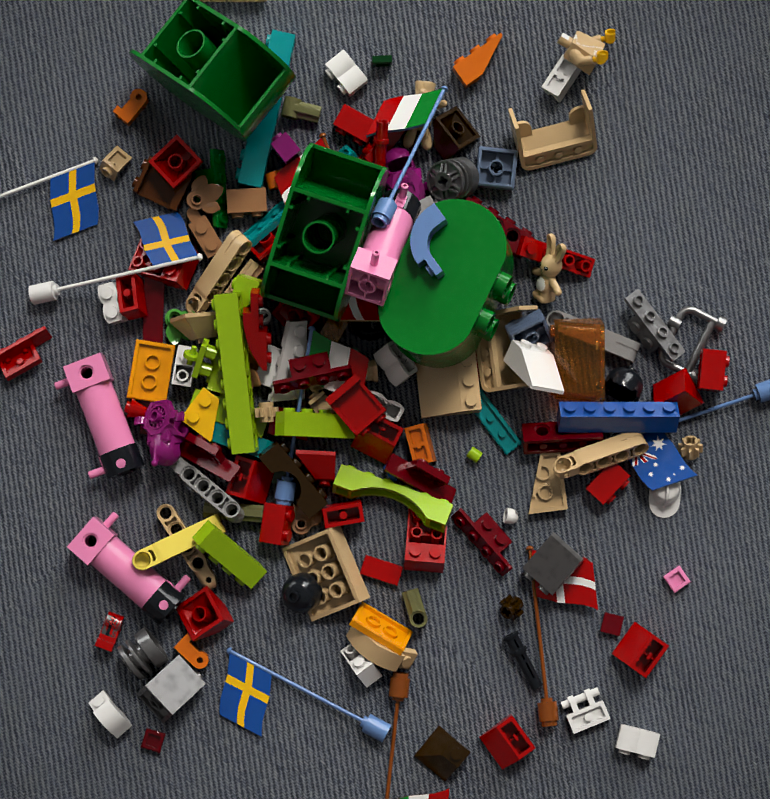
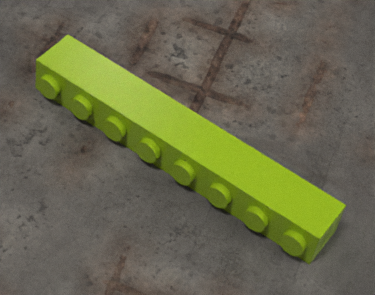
(236, 373)

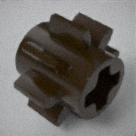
(511, 607)

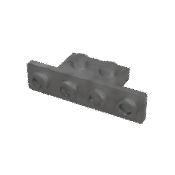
(651, 328)

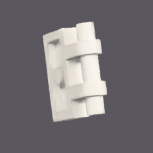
(588, 716)

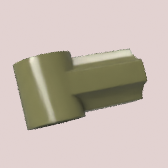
(296, 109)
(414, 605)

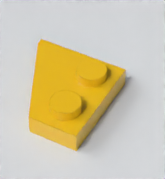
(202, 414)

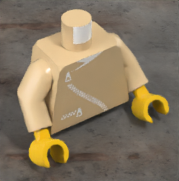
(586, 50)

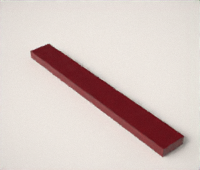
(154, 320)

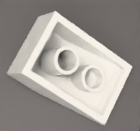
(534, 366)

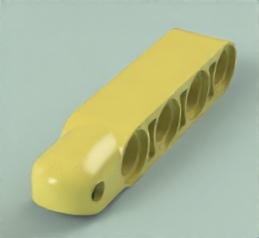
(171, 545)

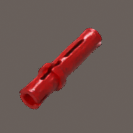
(381, 141)

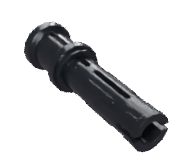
(518, 651)

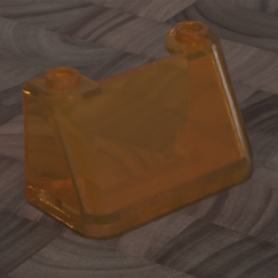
(580, 358)

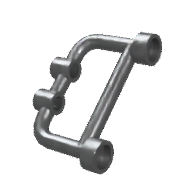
(674, 323)

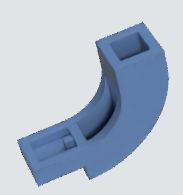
(422, 232)

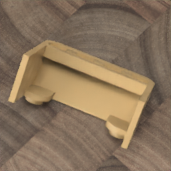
(558, 141)
(493, 371)

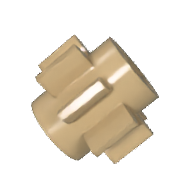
(266, 412)
(690, 447)

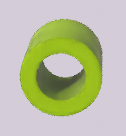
(474, 454)

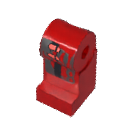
(110, 632)

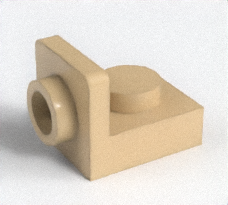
(114, 163)
(318, 401)

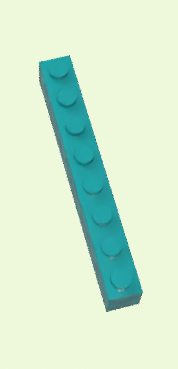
(258, 146)

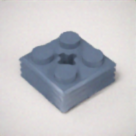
(505, 159)
(530, 328)

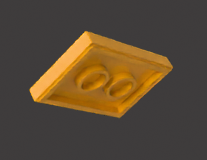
(151, 371)
(381, 628)

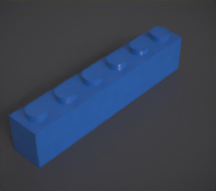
(618, 417)

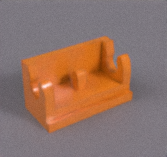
(420, 442)

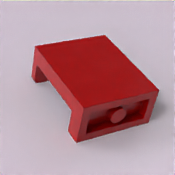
(356, 405)

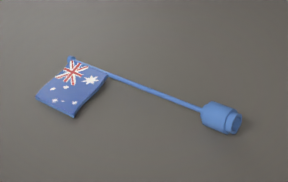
(662, 461)

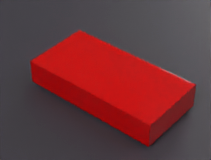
(381, 570)

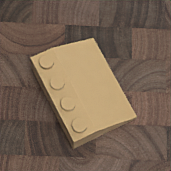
(449, 389)
(333, 566)

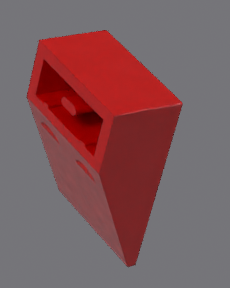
(174, 276)
(424, 546)

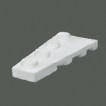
(293, 346)

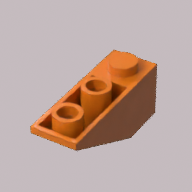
(474, 65)

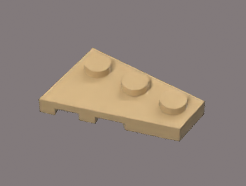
(548, 489)

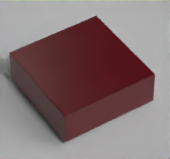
(611, 623)
(153, 740)

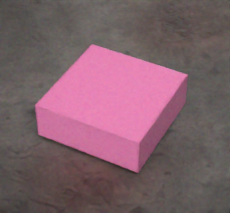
(676, 579)

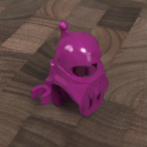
(395, 161)
(164, 432)

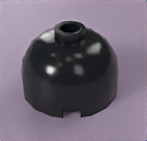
(624, 384)
(301, 592)

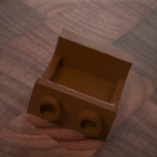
(156, 189)

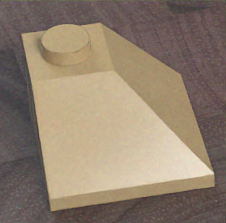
(196, 325)

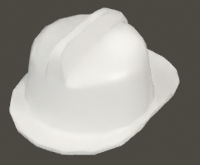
(666, 500)

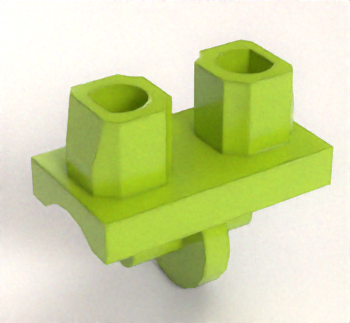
(201, 367)

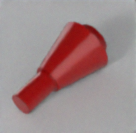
(134, 409)

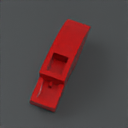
(571, 262)
(255, 332)

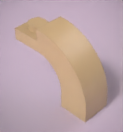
(380, 654)

